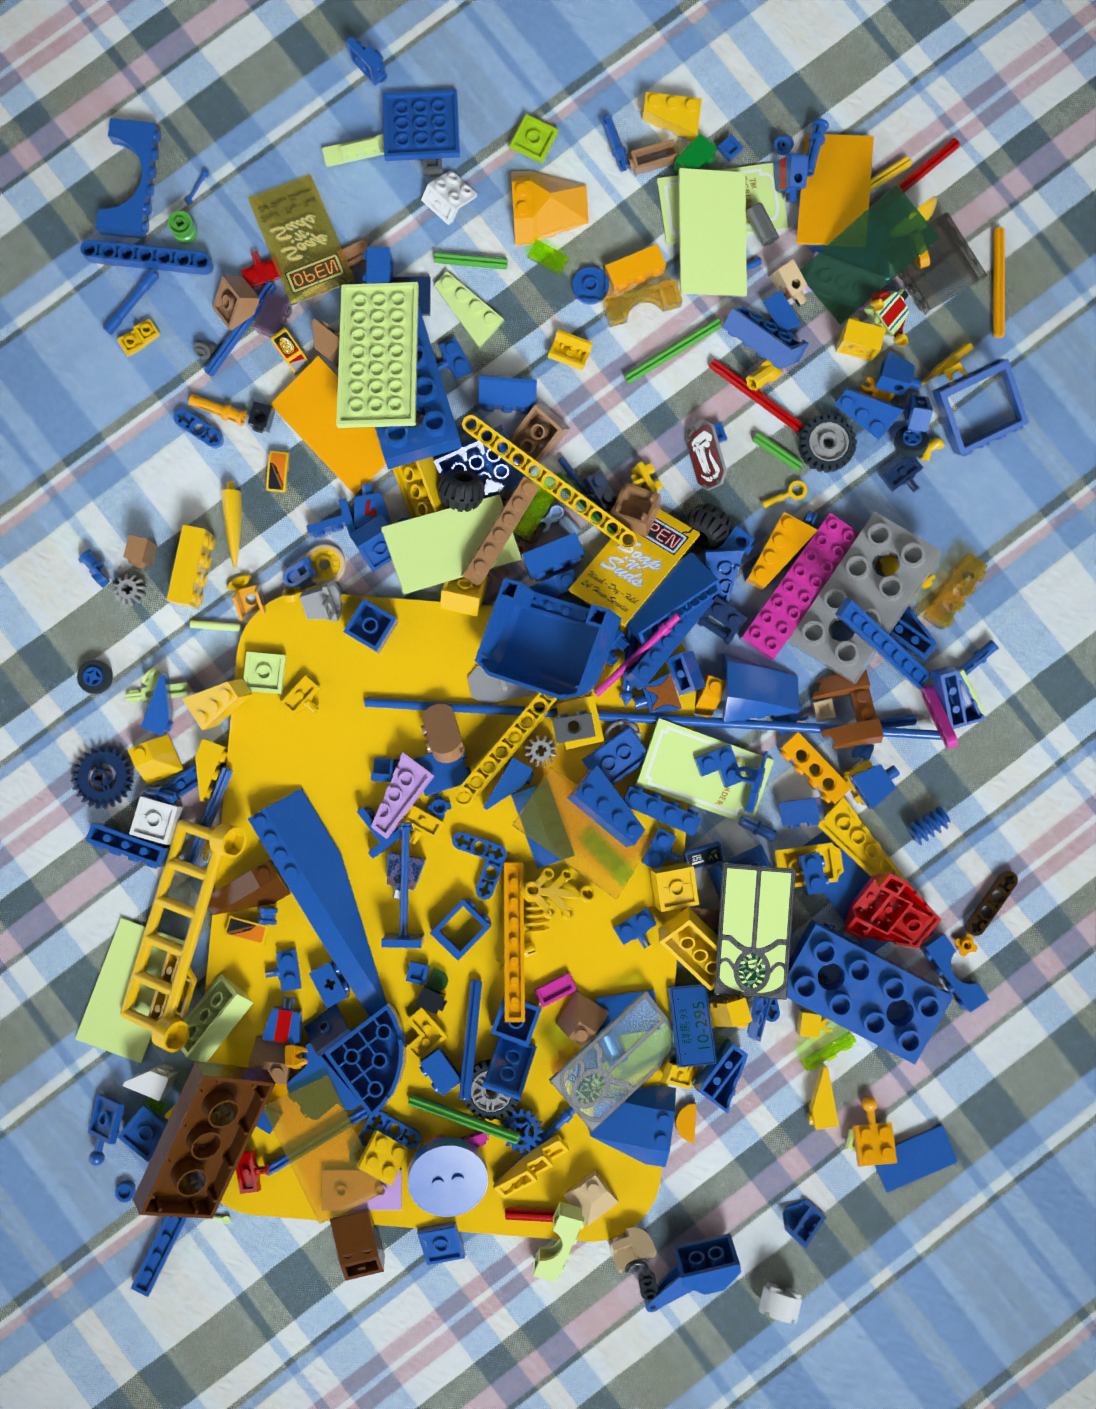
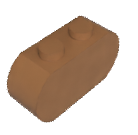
(442, 733)

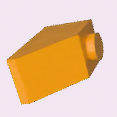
(709, 696)

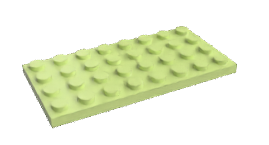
(378, 355)

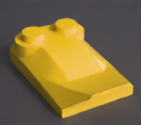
(832, 856)

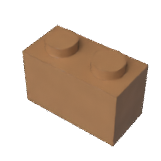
(140, 551)

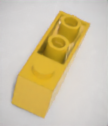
(208, 762)

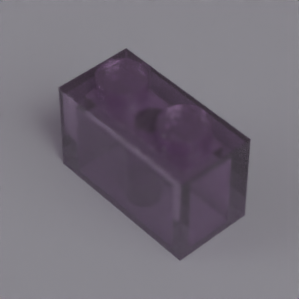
(272, 315)

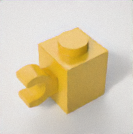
(810, 1024)

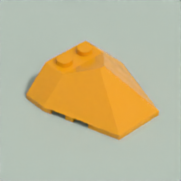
(546, 206)

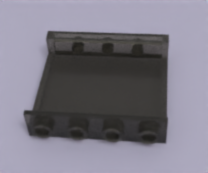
(950, 270)

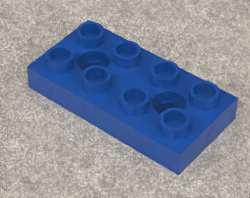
(438, 430)
(865, 991)

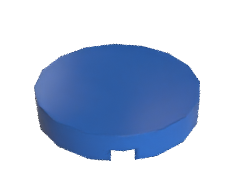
(590, 285)

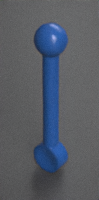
(188, 199)

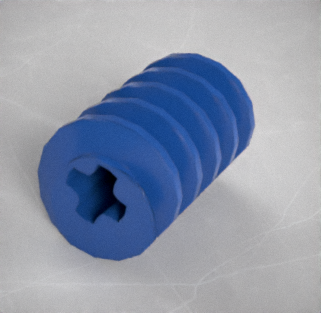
(928, 825)

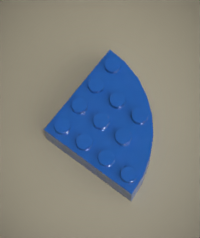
(372, 1058)

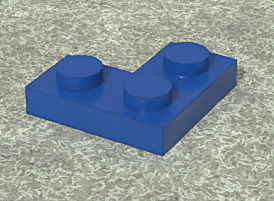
(719, 760)

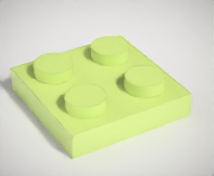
(264, 672)

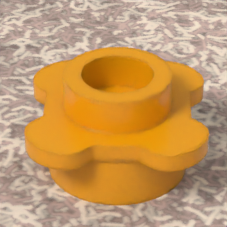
(960, 942)

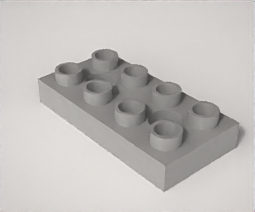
(878, 596)

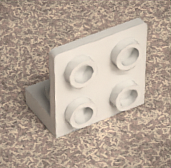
(447, 195)

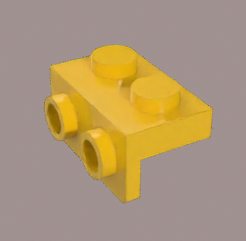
(570, 350)

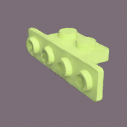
(354, 150)

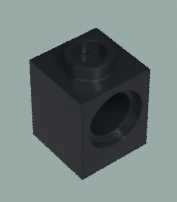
(257, 410)
(431, 1000)

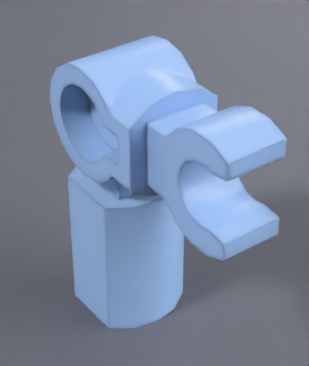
(557, 514)

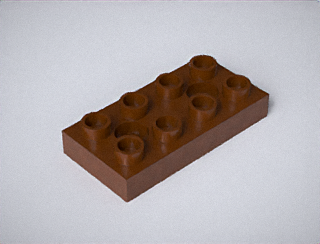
(203, 1141)

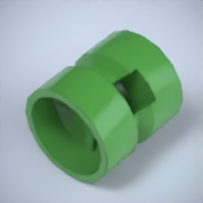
(182, 227)

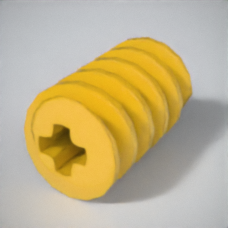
(536, 918)

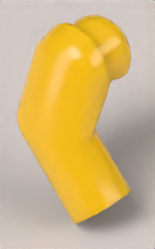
(934, 443)

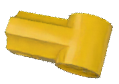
(763, 375)

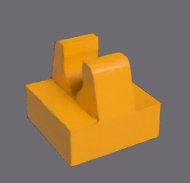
(293, 1056)

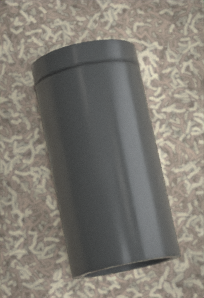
(762, 224)

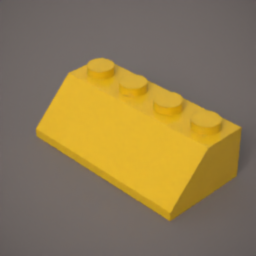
(419, 487)

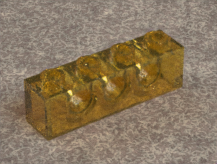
(935, 613)

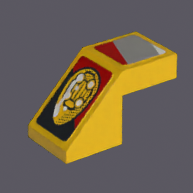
(290, 351)

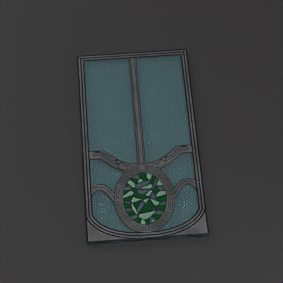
(616, 1061)

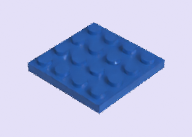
(421, 125)

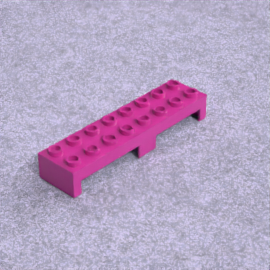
(799, 587)

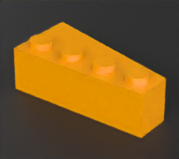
(783, 543)

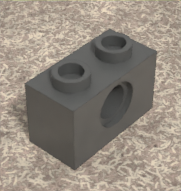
(585, 730)

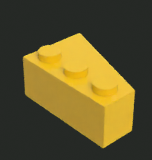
(673, 113)
(217, 703)
(730, 1012)

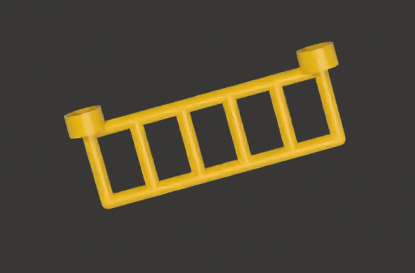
(225, 841)

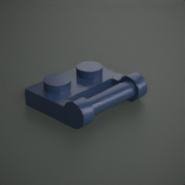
(726, 615)

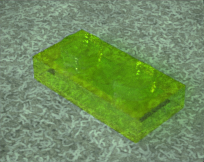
(548, 257)

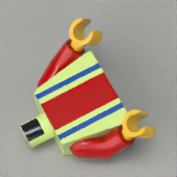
(889, 311)

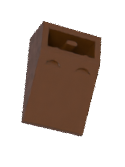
(357, 1245)

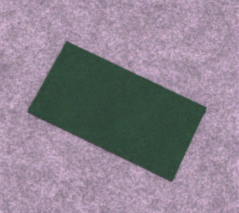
(868, 254)

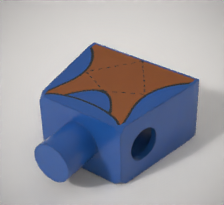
(659, 696)

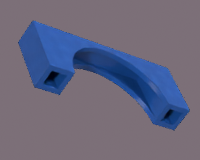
(132, 216)

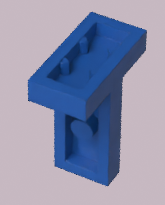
(335, 524)
(368, 816)

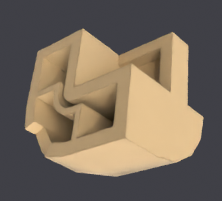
(631, 1246)

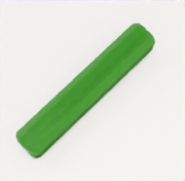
(777, 451)

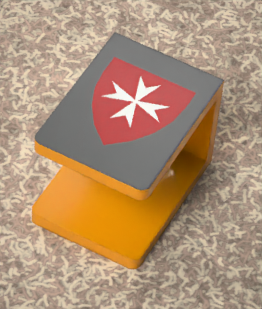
(241, 604)

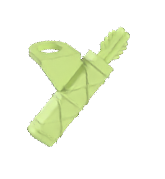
(151, 679)

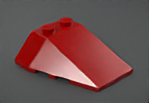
(890, 912)

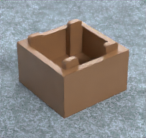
(636, 508)

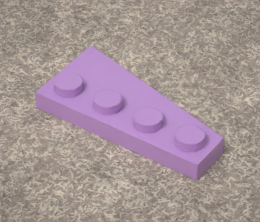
(405, 788)

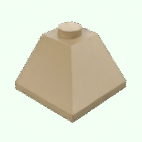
(591, 1196)

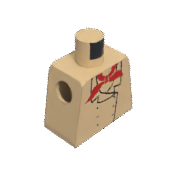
(790, 282)

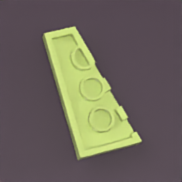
(471, 311)

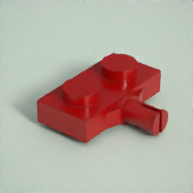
(260, 272)
(249, 1173)

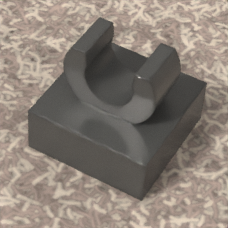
(432, 167)

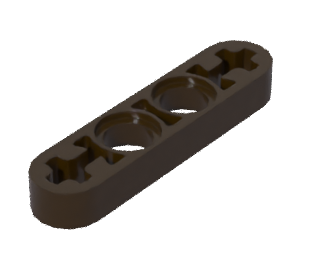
(989, 901)

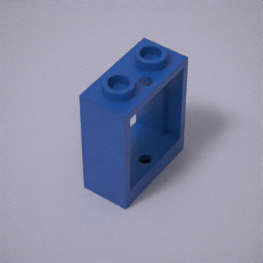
(451, 947)

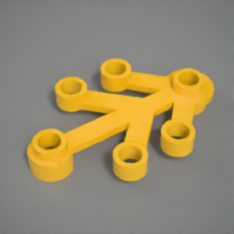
(554, 893)

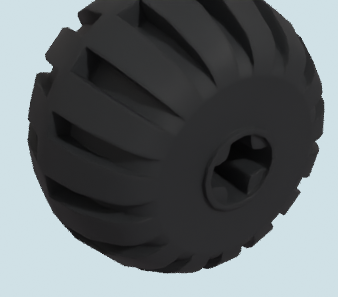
(461, 490)
(711, 523)

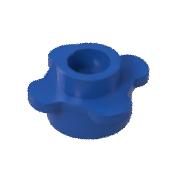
(434, 807)

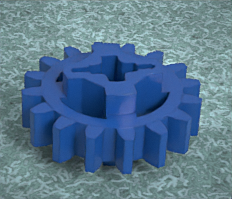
(527, 1135)

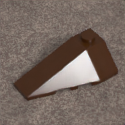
(253, 889)

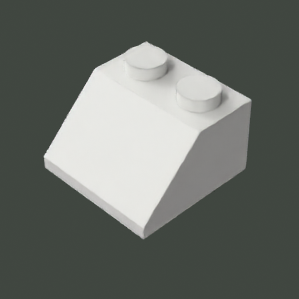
(153, 1082)

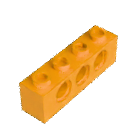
(839, 786)

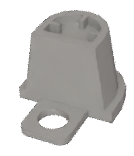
(322, 602)

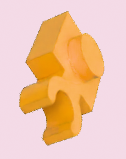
(876, 392)

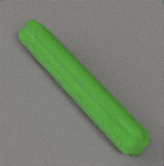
(470, 260)

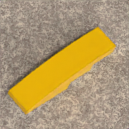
(526, 1170)

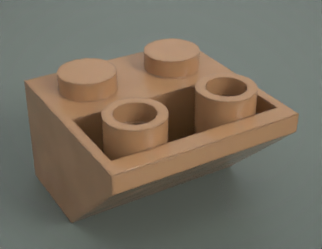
(326, 341)

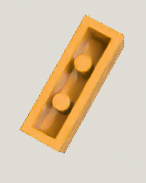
(635, 268)

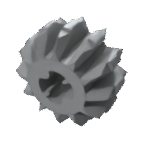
(122, 587)
(546, 754)

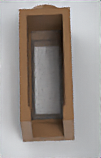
(653, 157)

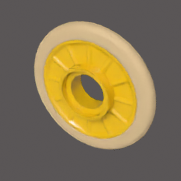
(336, 560)

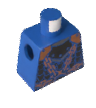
(394, 872)

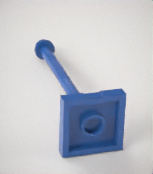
(403, 938)

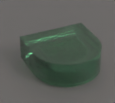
(438, 980)

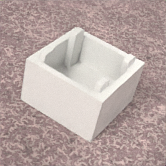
(155, 820)

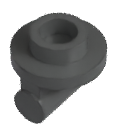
(203, 349)

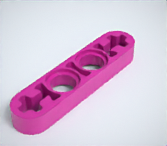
(939, 717)

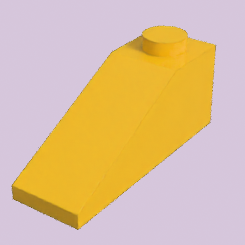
(822, 1102)

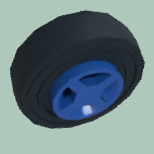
(904, 445)
(88, 674)

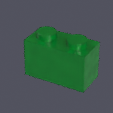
(697, 154)

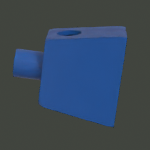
(896, 375)
(874, 784)

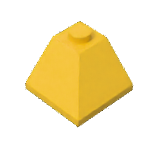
(156, 759)

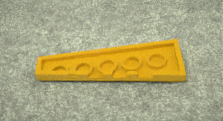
(855, 840)

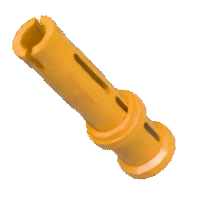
(226, 411)

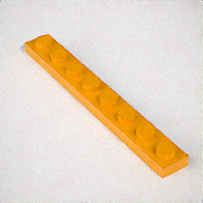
(513, 943)

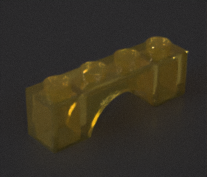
(664, 295)

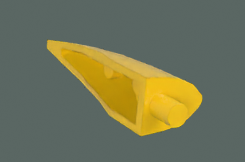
(232, 519)

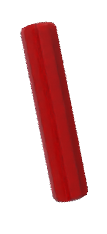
(526, 1214)

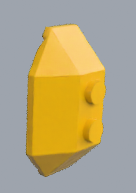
(160, 999)

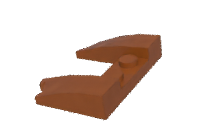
(867, 727)

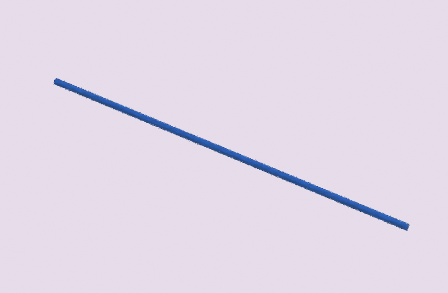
(646, 718)

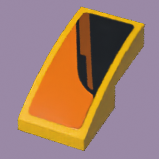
(277, 471)
(247, 930)

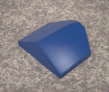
(802, 1221)

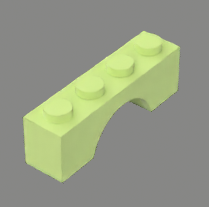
(551, 1259)

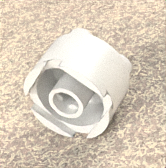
(781, 1304)

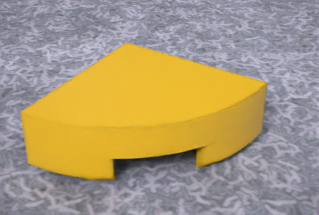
(239, 582)

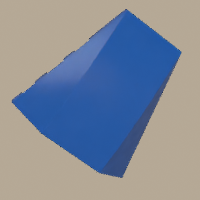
(757, 691)

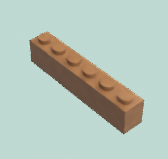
(500, 531)

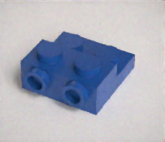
(367, 60)

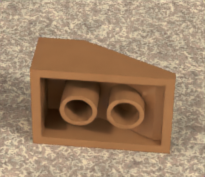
(538, 434)

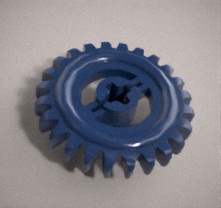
(97, 760)

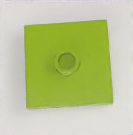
(534, 138)

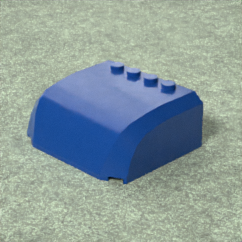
(546, 642)

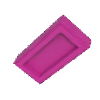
(555, 989)

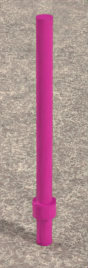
(662, 630)

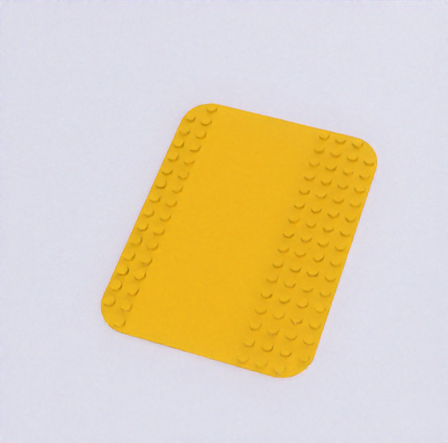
(333, 764)

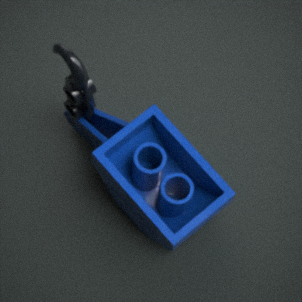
(699, 1267)

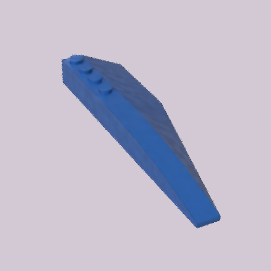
(321, 887)

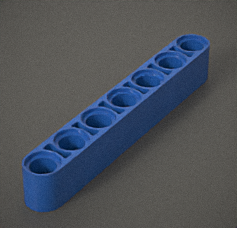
(139, 252)

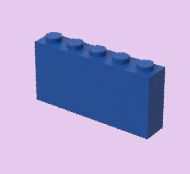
(680, 592)

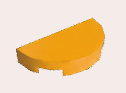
(686, 1121)

